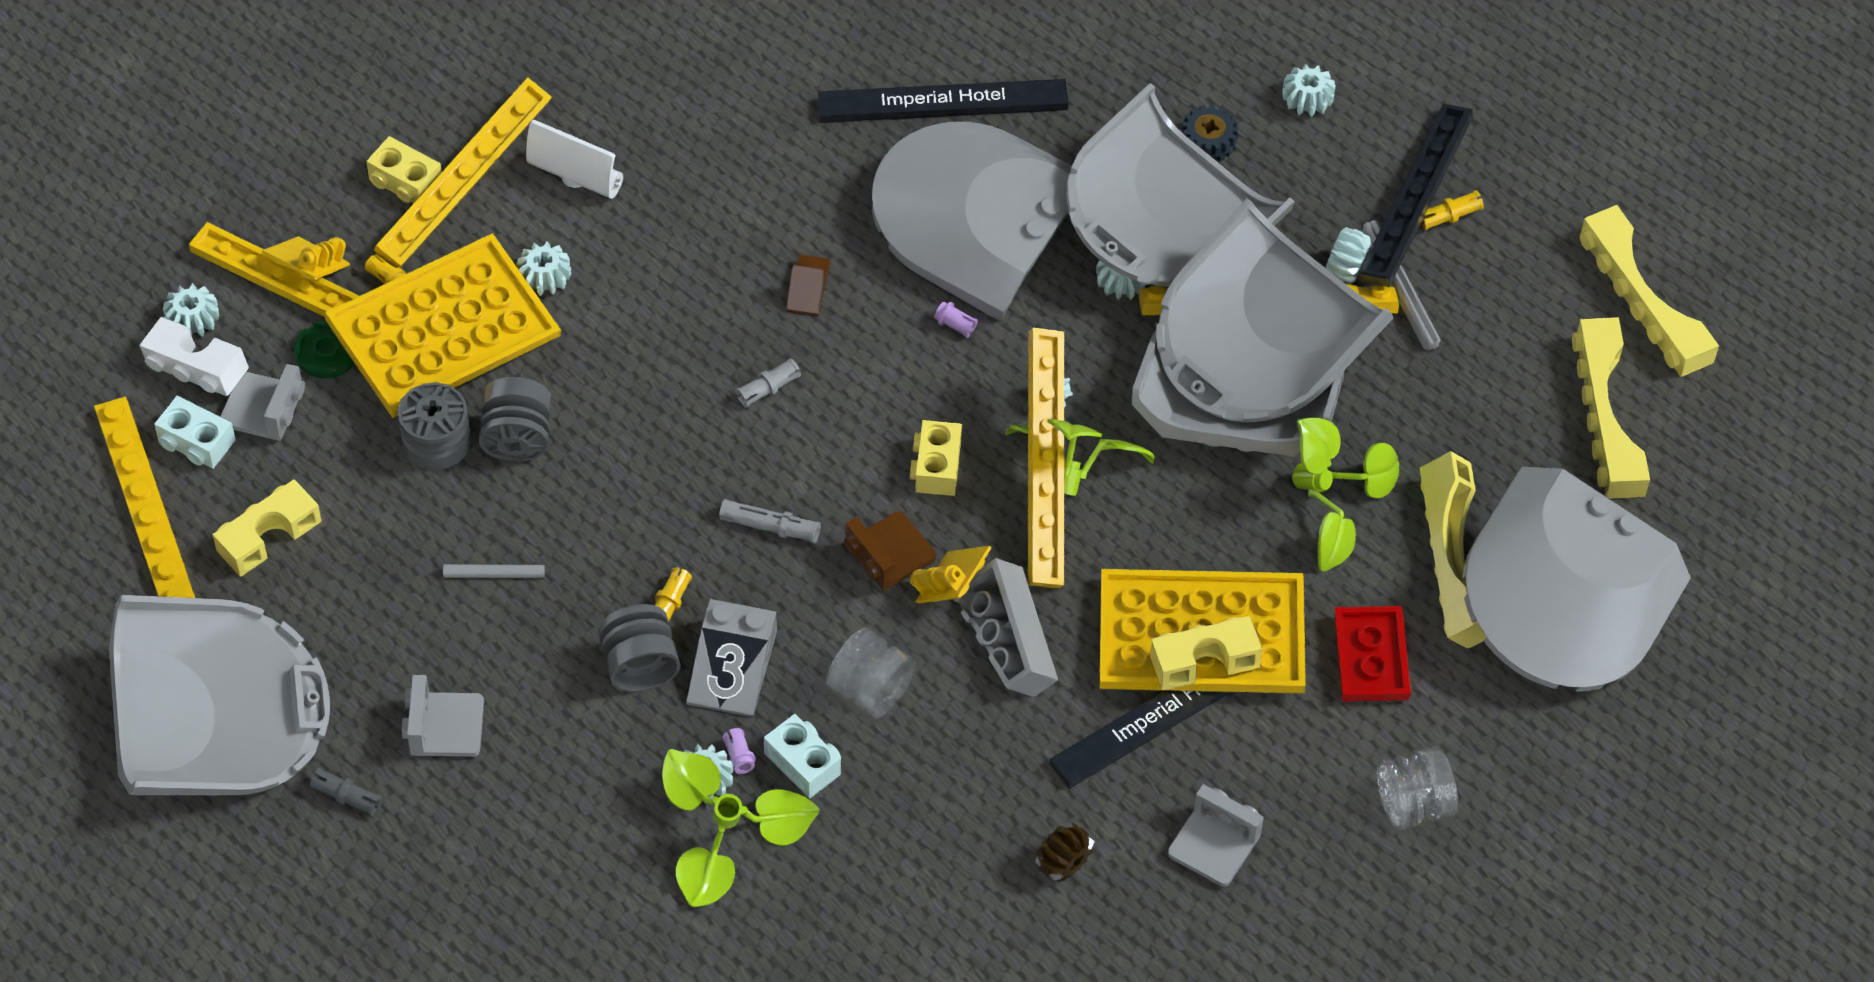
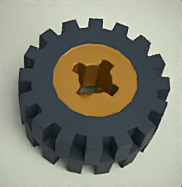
(1221, 128)

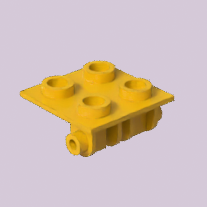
(310, 259)
(951, 576)

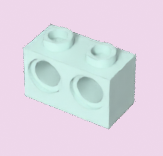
(197, 428)
(796, 759)

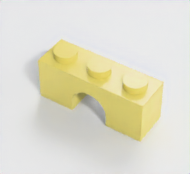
(285, 509)
(1230, 641)

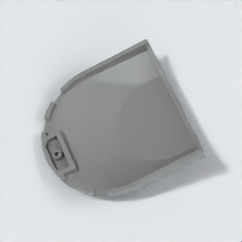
(1152, 195)
(970, 208)
(1259, 323)
(1178, 419)
(1569, 582)
(211, 697)

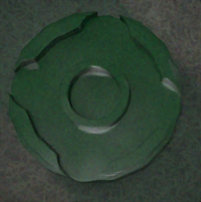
(322, 359)

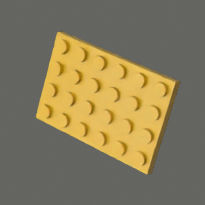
(443, 322)
(1156, 602)

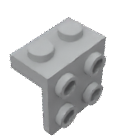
(264, 403)
(442, 721)
(1217, 836)

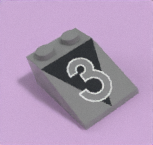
(732, 657)

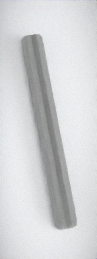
(1408, 299)

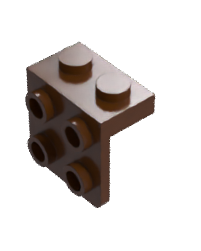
(888, 548)

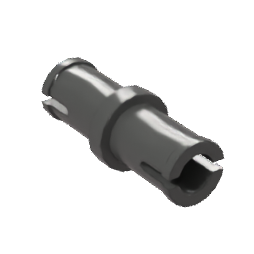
(345, 791)

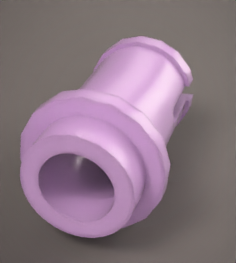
(954, 318)
(739, 751)

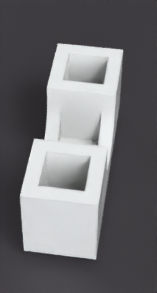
(214, 368)

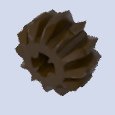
(1064, 851)

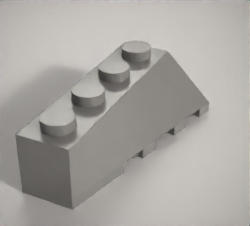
(1009, 627)

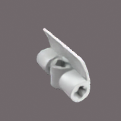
(572, 160)

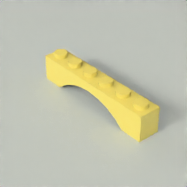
(1682, 339)
(1622, 463)
(1447, 495)

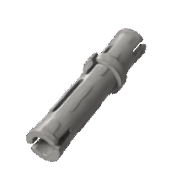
(776, 522)

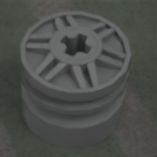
(515, 419)
(434, 426)
(638, 648)

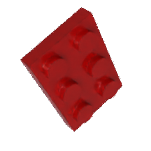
(1372, 653)

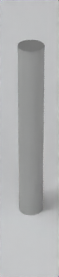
(493, 571)

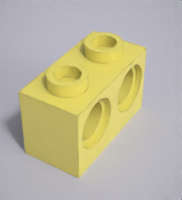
(402, 170)
(937, 458)

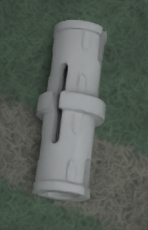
(768, 382)

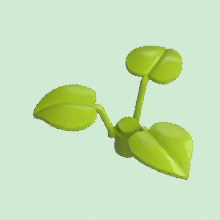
(1317, 446)
(1072, 469)
(694, 778)

